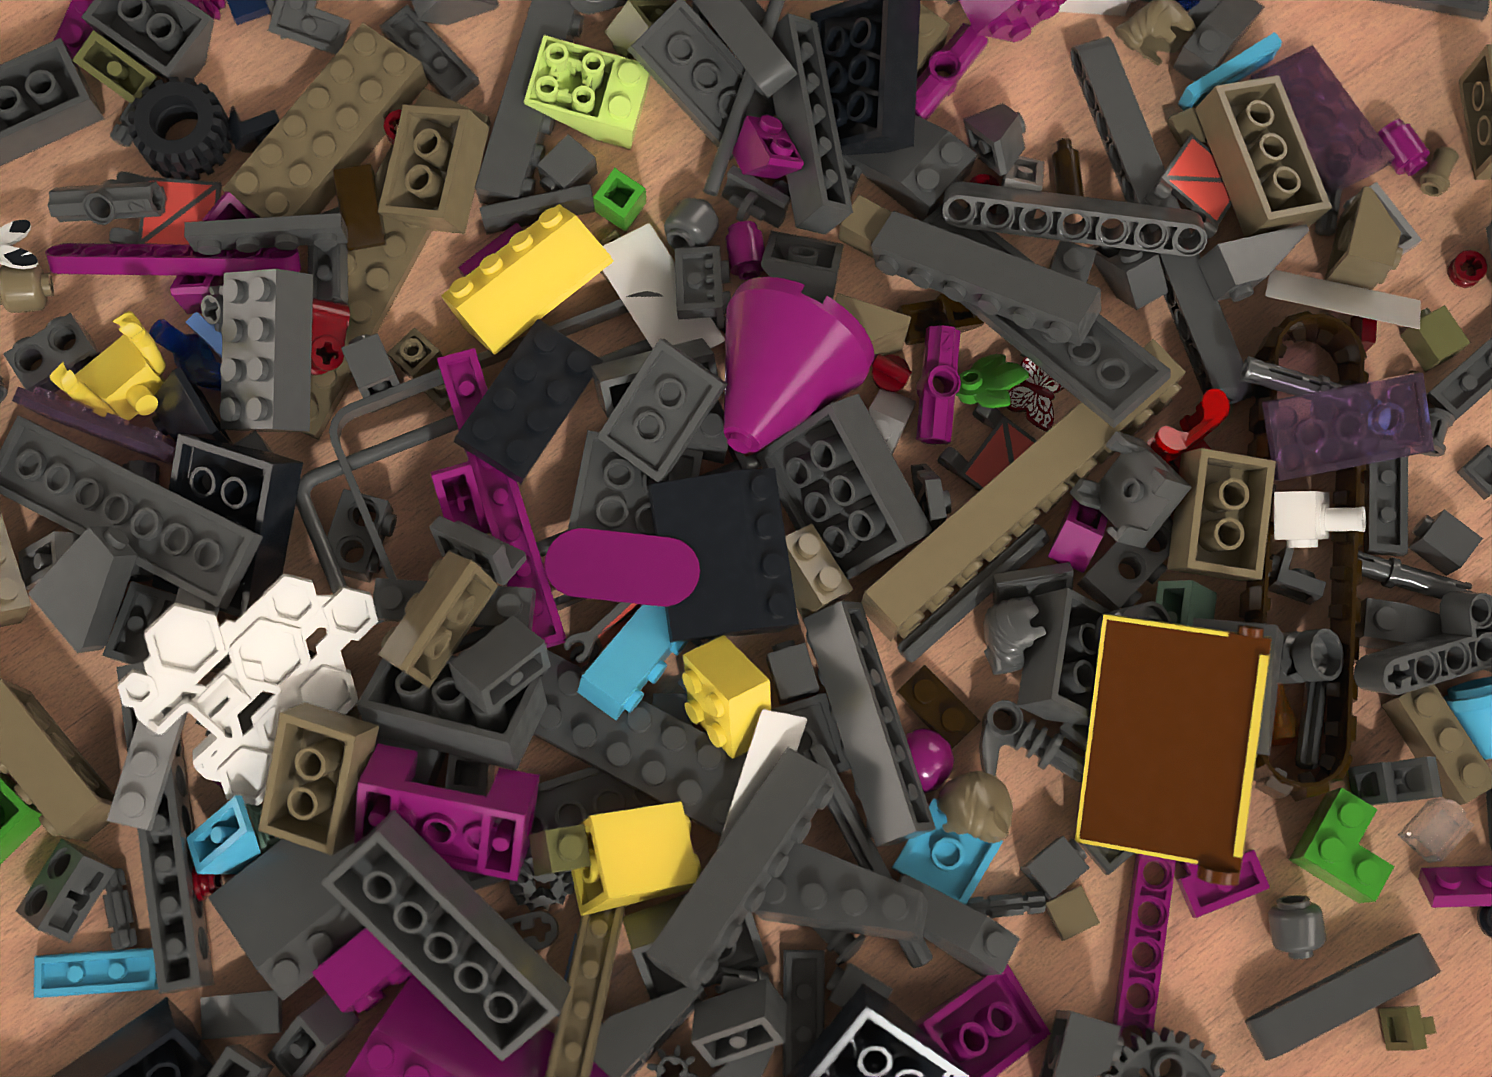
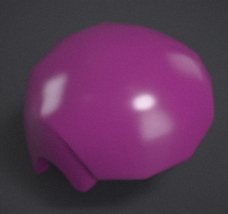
(931, 758)

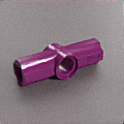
(954, 59)
(941, 362)

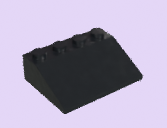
(872, 72)
(247, 488)
(741, 550)
(875, 1041)

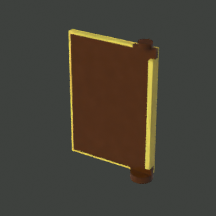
(1174, 742)

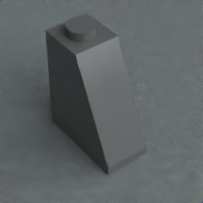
(87, 587)

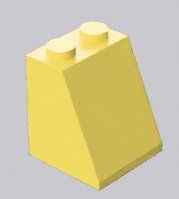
(636, 857)

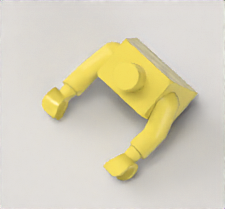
(121, 377)

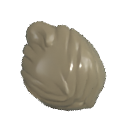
(1157, 27)
(977, 806)

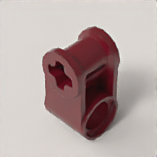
(329, 332)

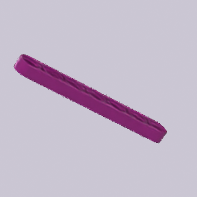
(162, 260)
(1152, 935)

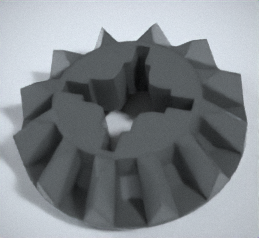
(525, 889)

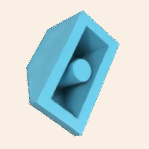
(224, 840)

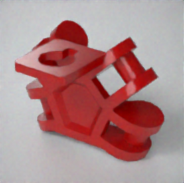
(1208, 416)

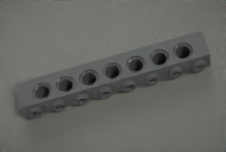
(167, 865)

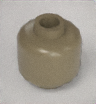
(24, 289)

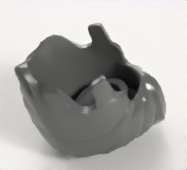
(1010, 633)

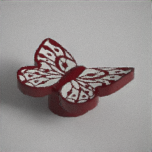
(1035, 396)

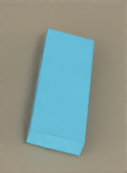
(1232, 70)
(94, 972)

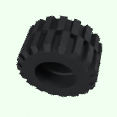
(168, 105)

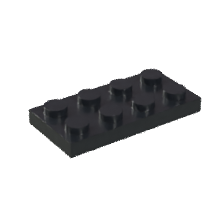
(528, 401)

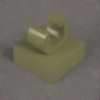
(1405, 1028)

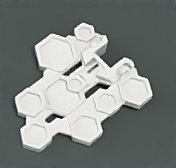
(265, 655)

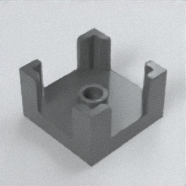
(1134, 492)

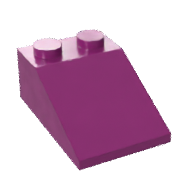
(986, 1025)

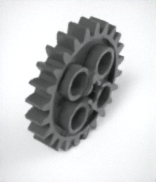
(1185, 1056)

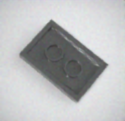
(661, 410)

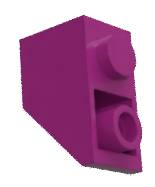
(766, 148)

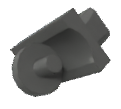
(756, 197)

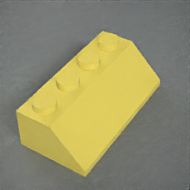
(526, 278)

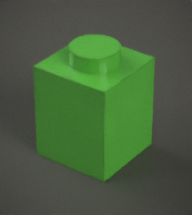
(620, 199)

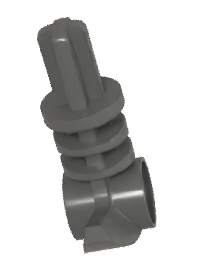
(1030, 738)

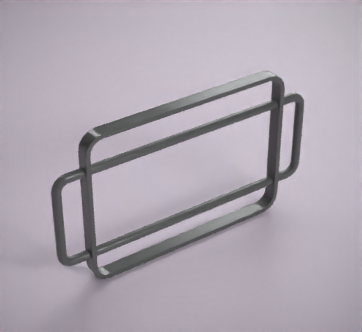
(347, 464)

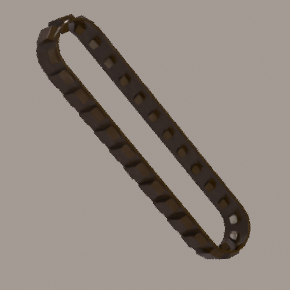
(1346, 568)

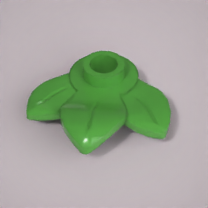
(990, 380)

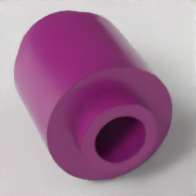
(1405, 146)
(745, 249)

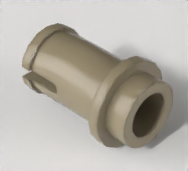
(1436, 180)

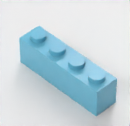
(630, 662)

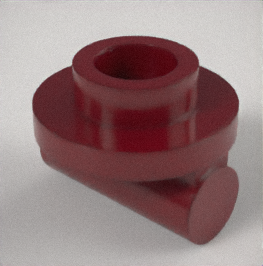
(890, 372)

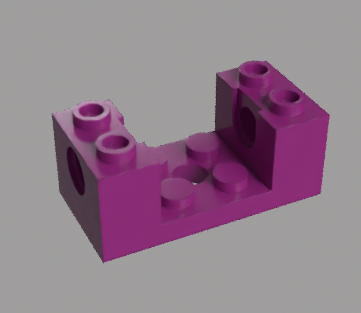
(484, 833)

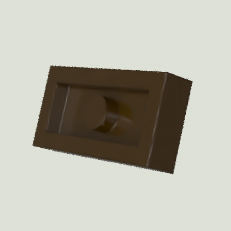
(937, 706)

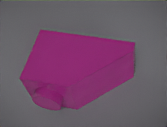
(1078, 535)

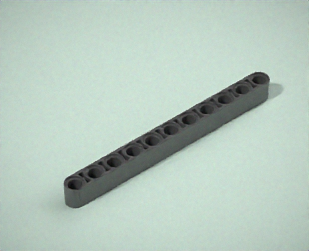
(1137, 171)

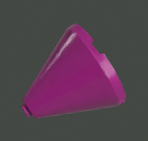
(786, 359)

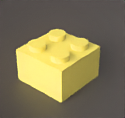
(725, 694)

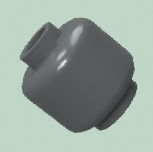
(691, 224)
(1297, 926)

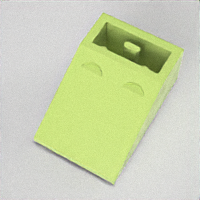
(589, 90)

